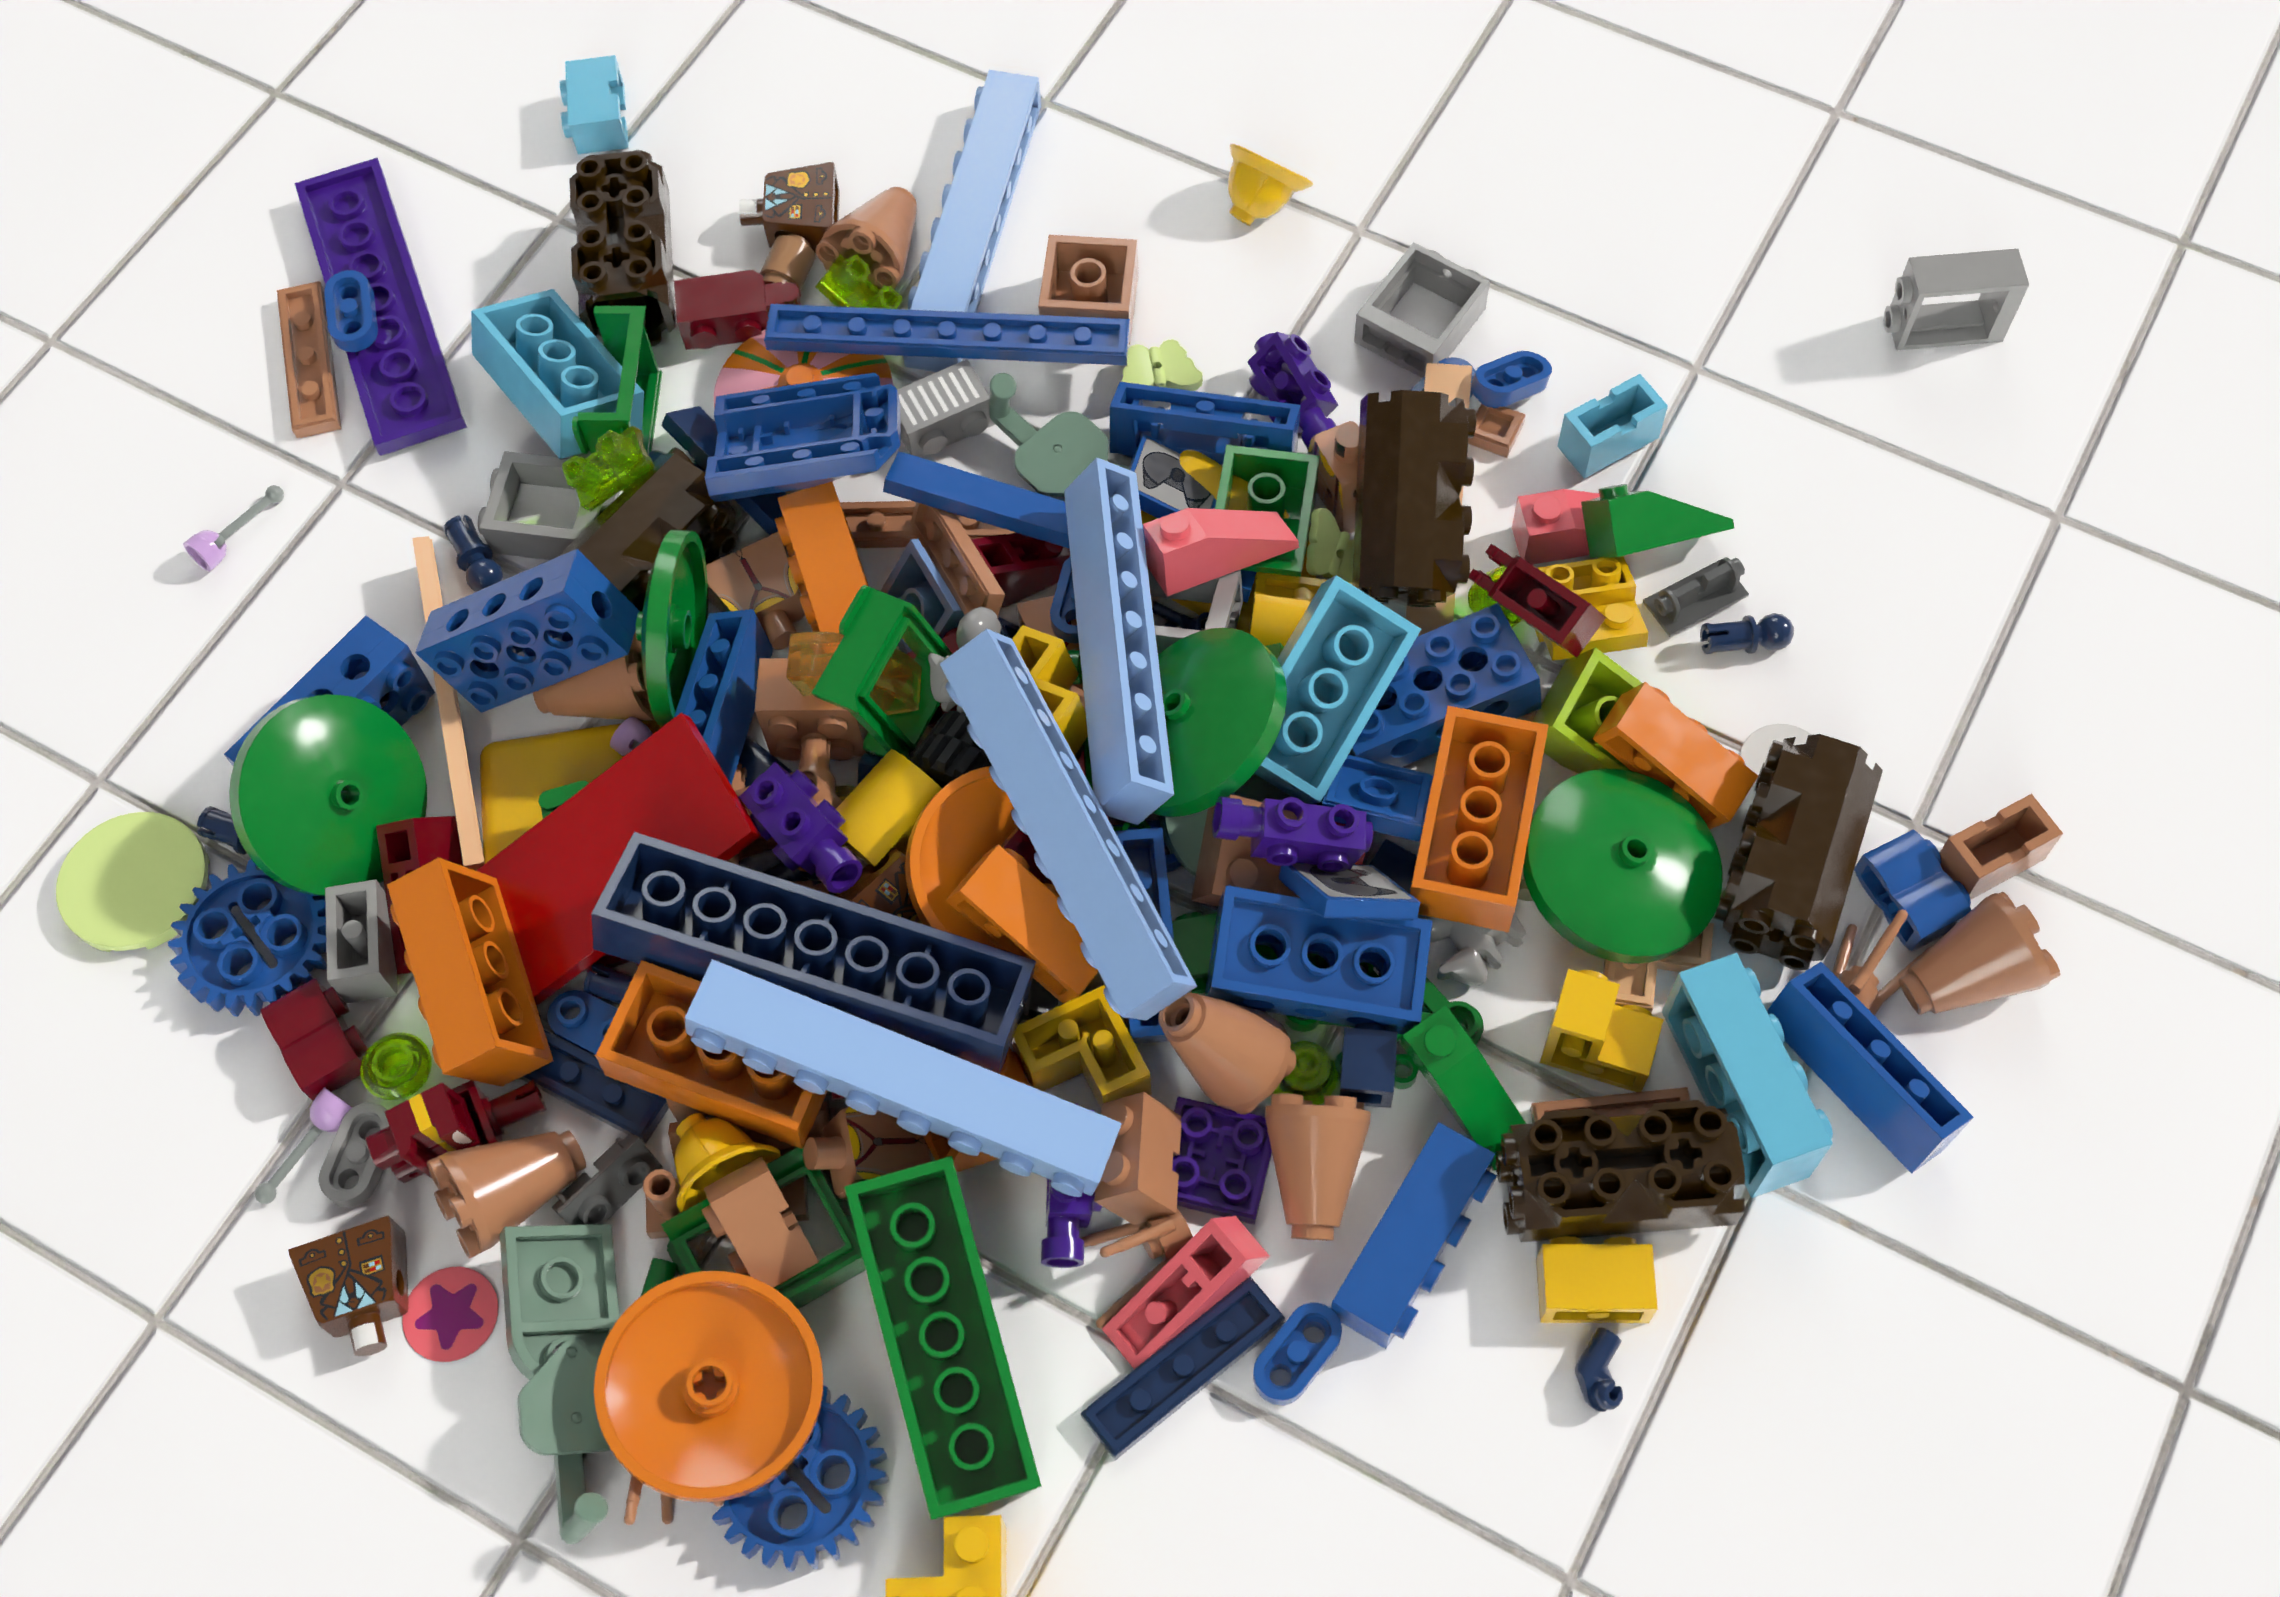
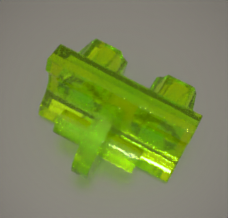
(848, 286)
(608, 470)

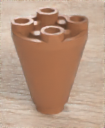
(876, 233)
(605, 692)
(1981, 960)
(1229, 1049)
(1315, 1159)
(502, 1183)

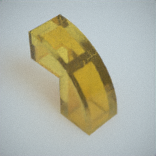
(894, 691)

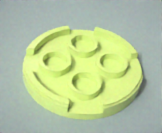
(129, 879)

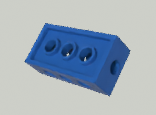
(529, 631)
(1460, 665)
(366, 666)
(1296, 986)

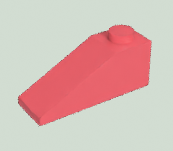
(1551, 525)
(1211, 543)
(1186, 1288)

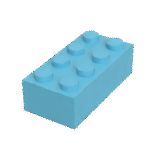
(548, 365)
(1334, 680)
(1744, 1067)

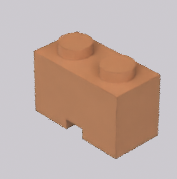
(2000, 846)
(1139, 1171)
(748, 1210)

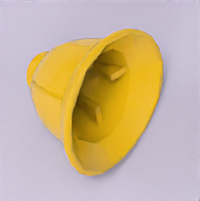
(1260, 185)
(710, 1152)

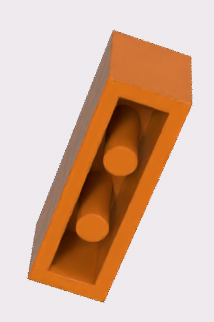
(1676, 750)
(1025, 920)

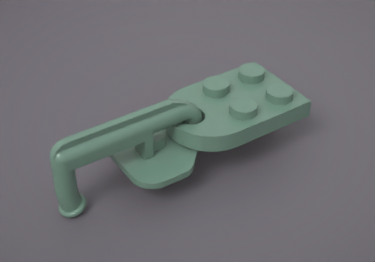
(1056, 452)
(563, 1299)

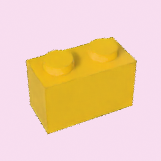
(1596, 1281)

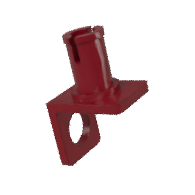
(504, 1109)

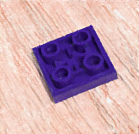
(1221, 1160)

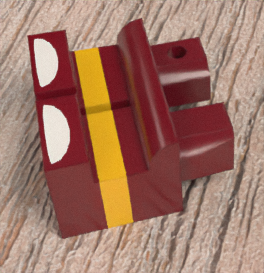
(423, 1130)

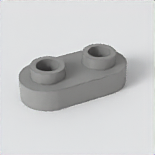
(351, 1157)

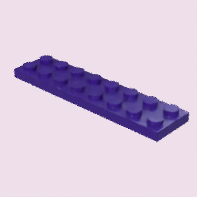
(404, 371)

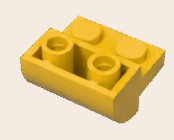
(1612, 591)
(1280, 605)
(885, 807)

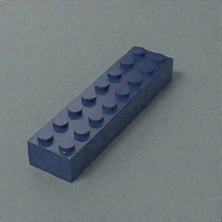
(877, 966)

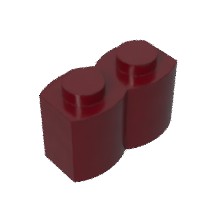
(316, 1037)

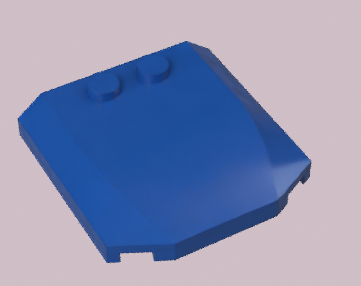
(802, 435)

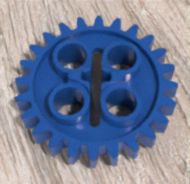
(211, 965)
(833, 1442)

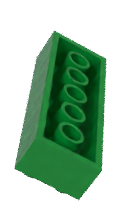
(942, 1338)

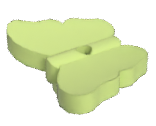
(1162, 367)
(1329, 549)

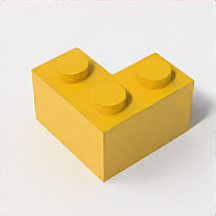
(1054, 674)
(1597, 1036)
(1083, 1039)
(972, 1562)

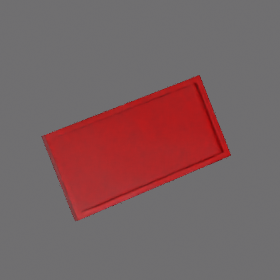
(562, 864)

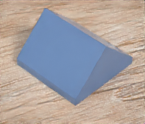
(920, 583)

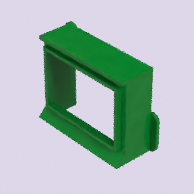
(629, 344)
(871, 634)
(806, 1285)

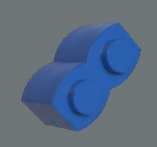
(1910, 878)

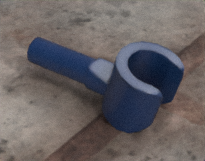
(1181, 620)

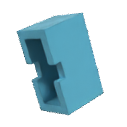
(594, 102)
(1613, 426)

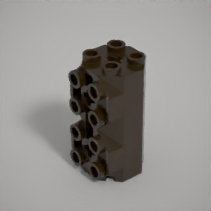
(623, 239)
(1409, 497)
(631, 529)
(1798, 850)
(1621, 1173)

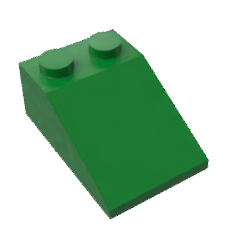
(1275, 484)

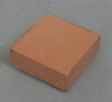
(1497, 429)

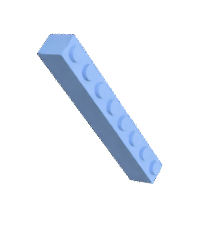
(976, 201)
(1117, 643)
(1066, 827)
(901, 1078)

